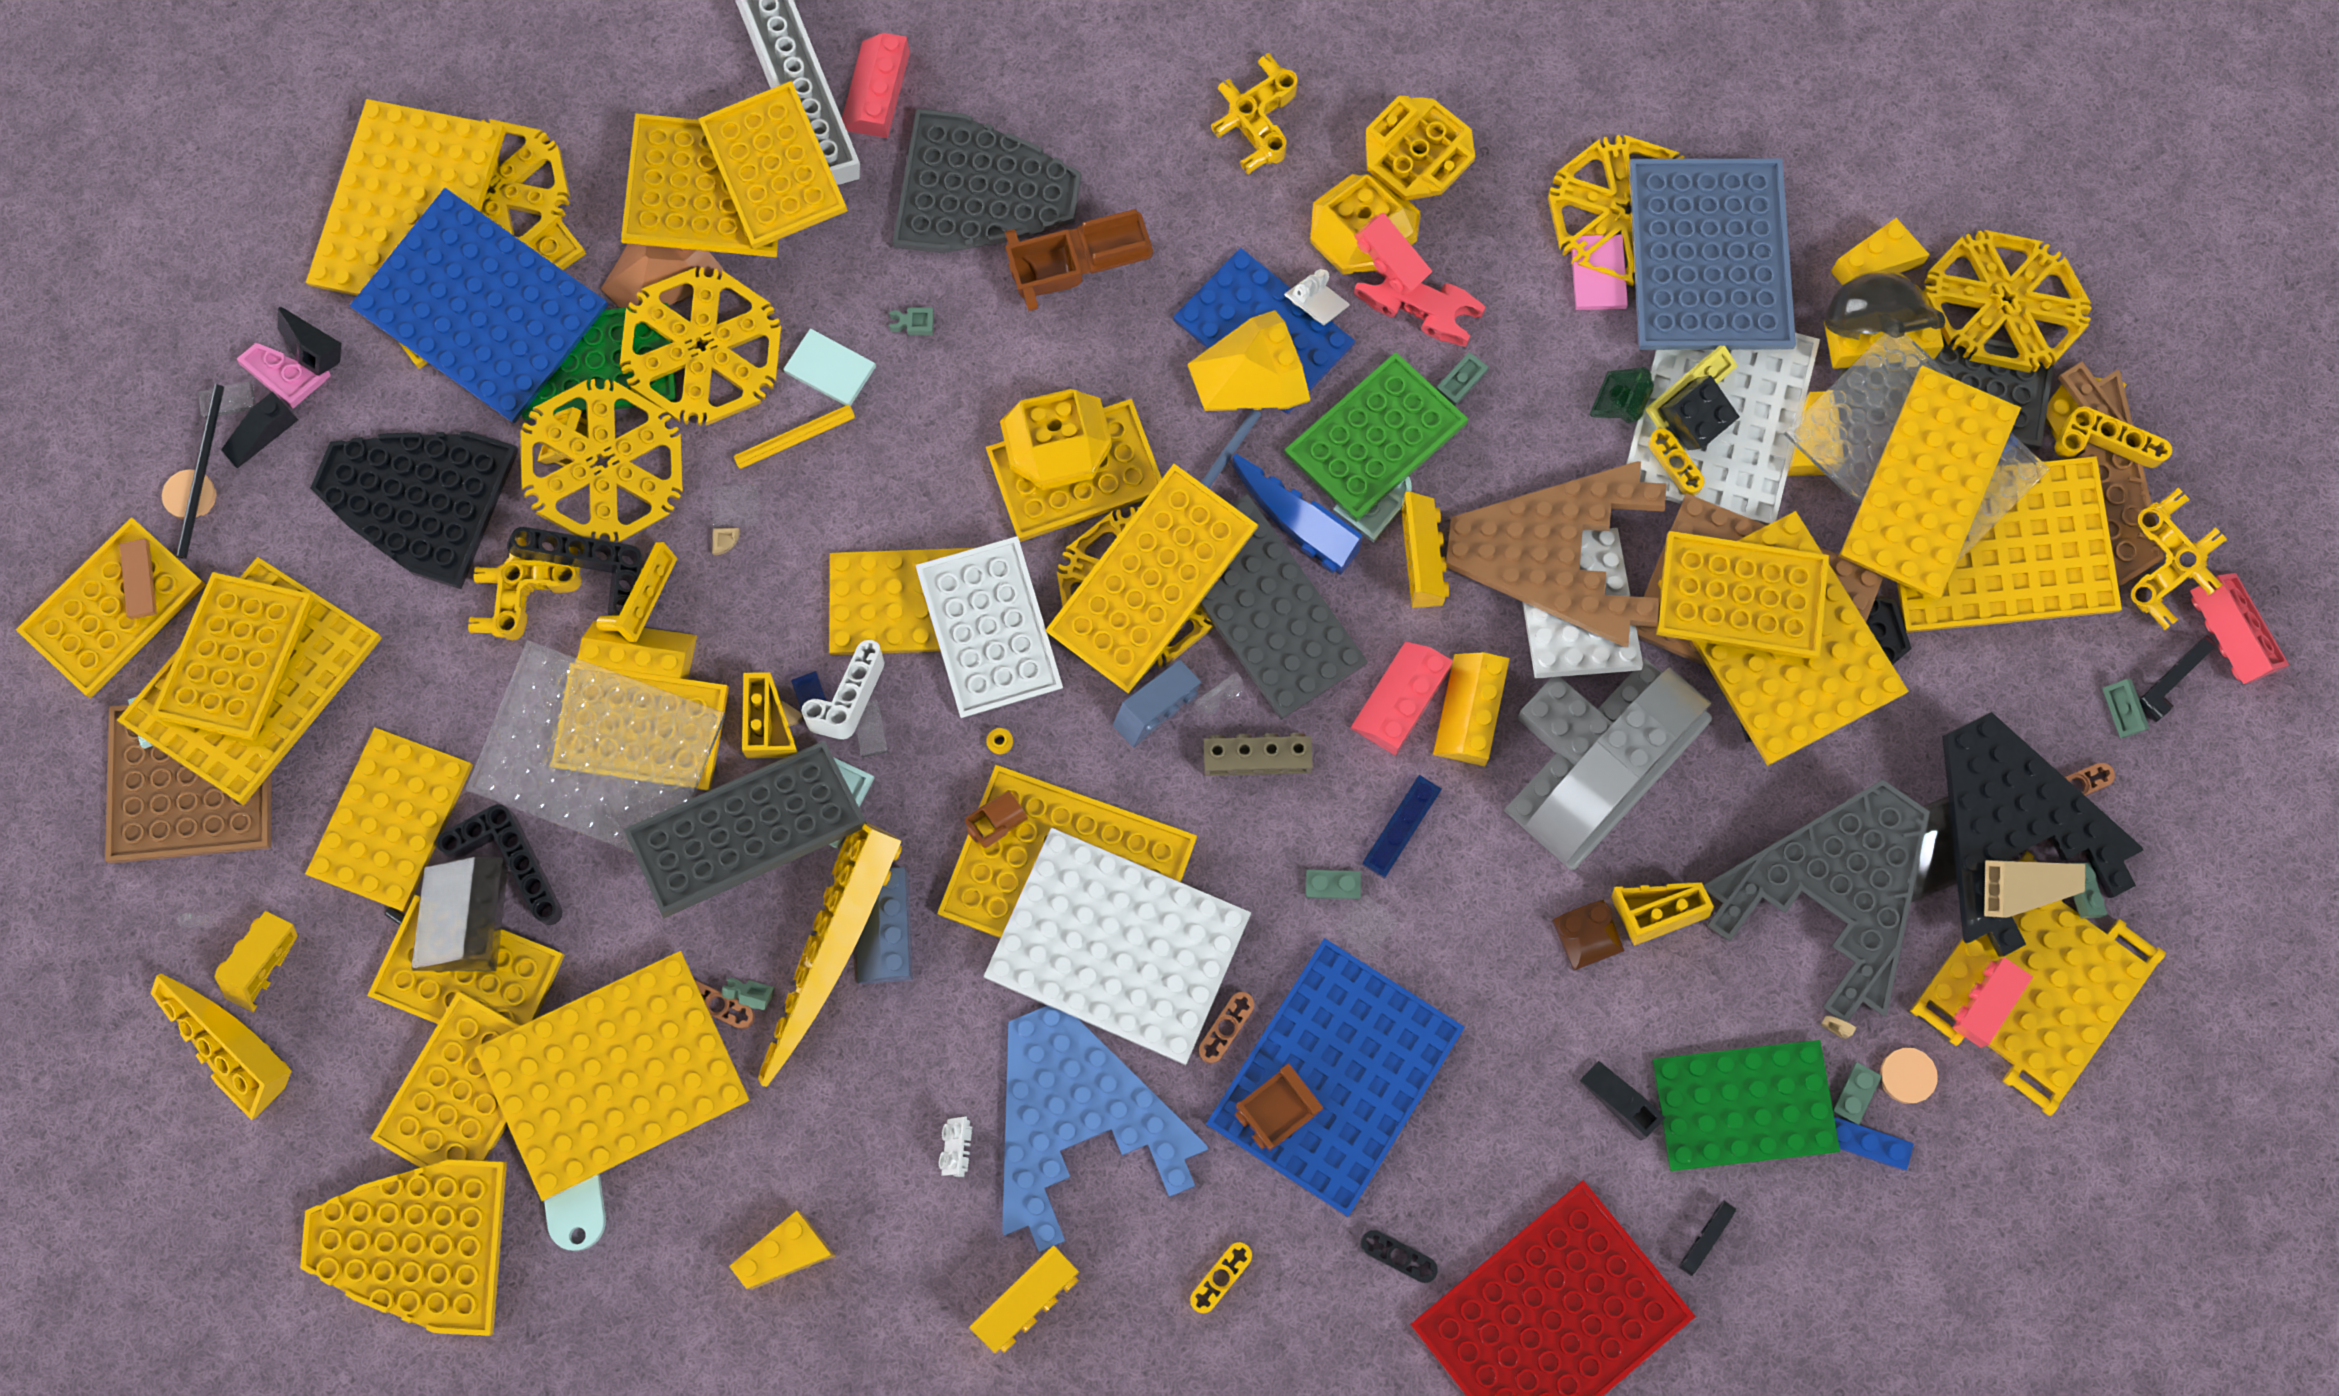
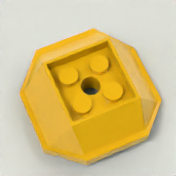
(1421, 126)
(1342, 214)
(1062, 455)

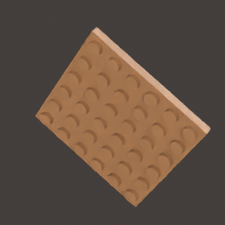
(171, 812)

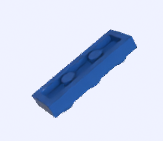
(1873, 1144)

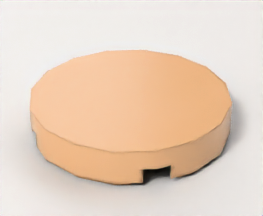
(177, 491)
(1908, 1075)

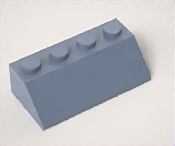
(885, 942)

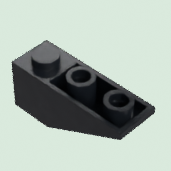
(308, 344)
(1622, 1101)

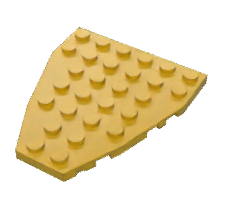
(416, 1244)

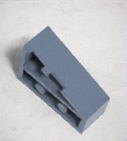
(1156, 702)

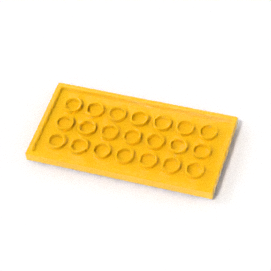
(1929, 482)
(1151, 578)

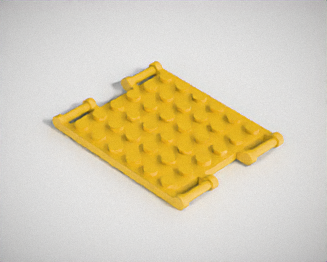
(2070, 1004)

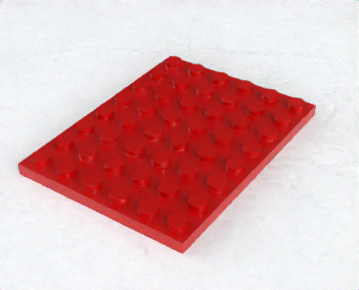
(1555, 1309)

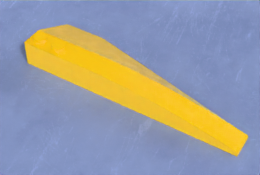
(858, 876)

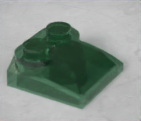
(1624, 394)

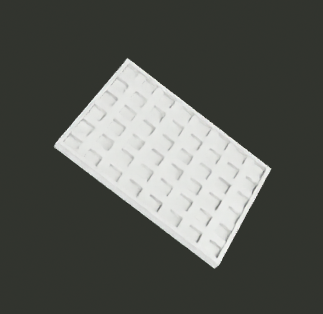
(1751, 457)
(1118, 946)

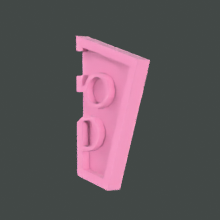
(281, 374)

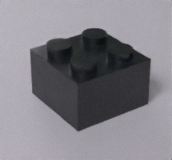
(1699, 413)

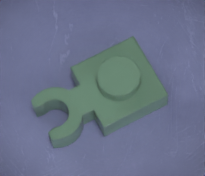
(917, 321)
(750, 994)

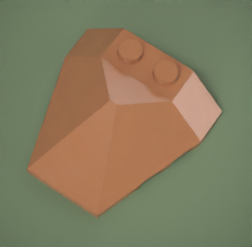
(647, 265)

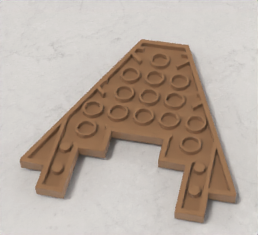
(2121, 479)
(1535, 545)

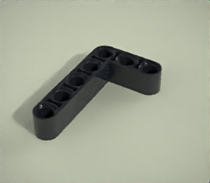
(587, 559)
(513, 855)

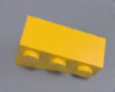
(1661, 909)

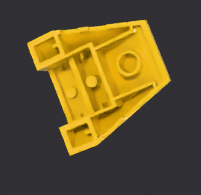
(1251, 368)

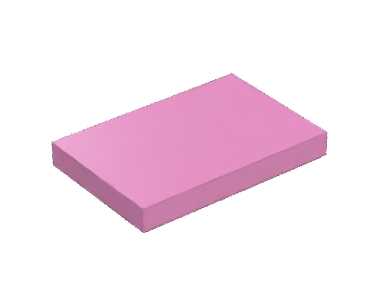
(1595, 289)

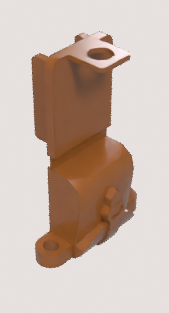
(1061, 258)

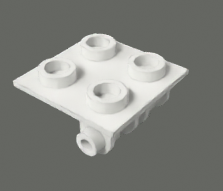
(1317, 298)
(952, 1159)

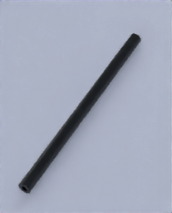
(200, 471)

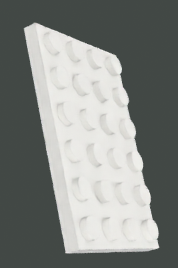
(989, 627)
(1569, 650)

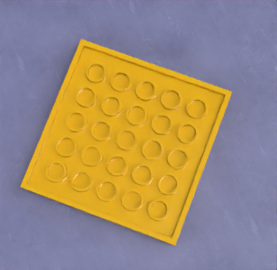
(679, 192)

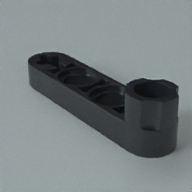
(2153, 701)

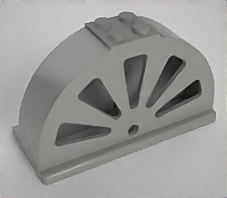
(1602, 755)

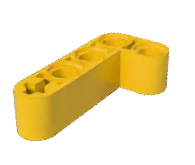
(2115, 443)

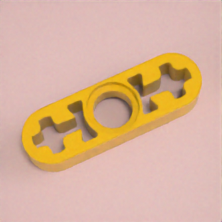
(1659, 451)
(1209, 1277)

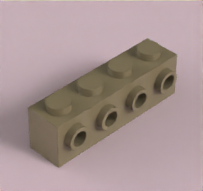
(1258, 755)

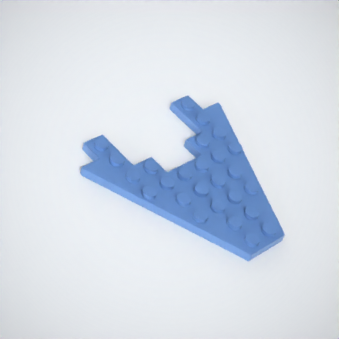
(1065, 1092)

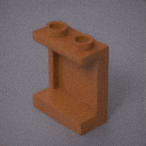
(1278, 1108)

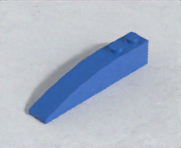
(1308, 524)

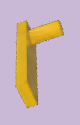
(643, 595)

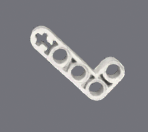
(865, 663)

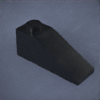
(258, 428)

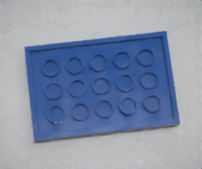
(1249, 289)

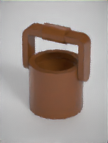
(1003, 814)

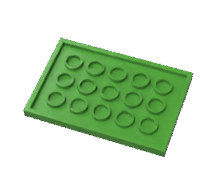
(1376, 437)

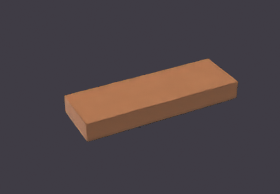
(138, 579)

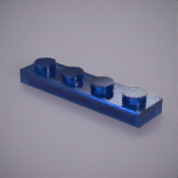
(1401, 826)

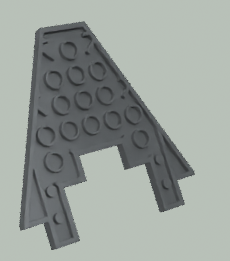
(1857, 866)

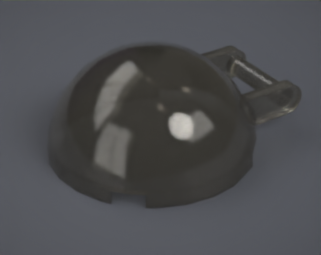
(1880, 303)

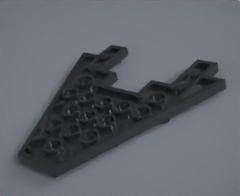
(2009, 801)

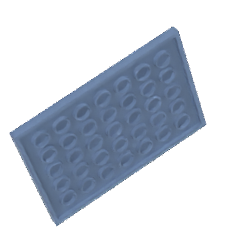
(1711, 254)

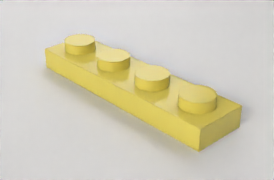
(1717, 364)

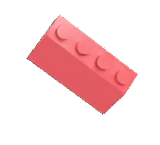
(876, 85)
(2239, 629)
(1402, 696)

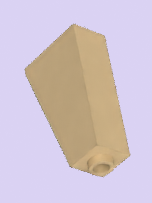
(2023, 886)

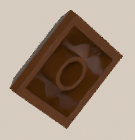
(1588, 934)

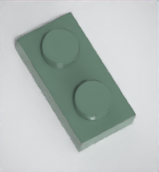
(1462, 378)
(2125, 708)
(1333, 884)
(2090, 903)
(1856, 1093)

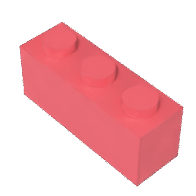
(1392, 254)
(1991, 1001)

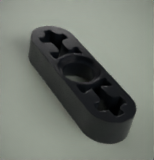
(1711, 1233)
(1414, 1274)

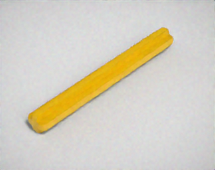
(794, 436)

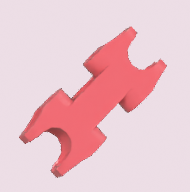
(1433, 306)

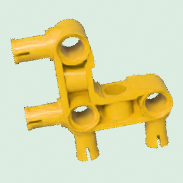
(1255, 124)
(2174, 544)
(513, 594)

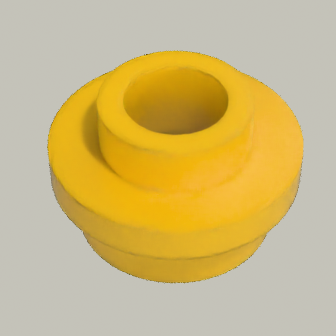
(1003, 748)

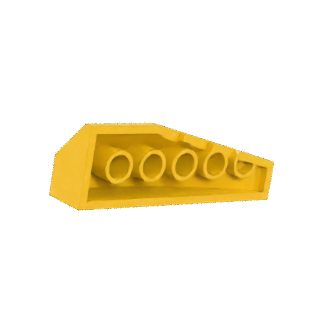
(239, 1058)

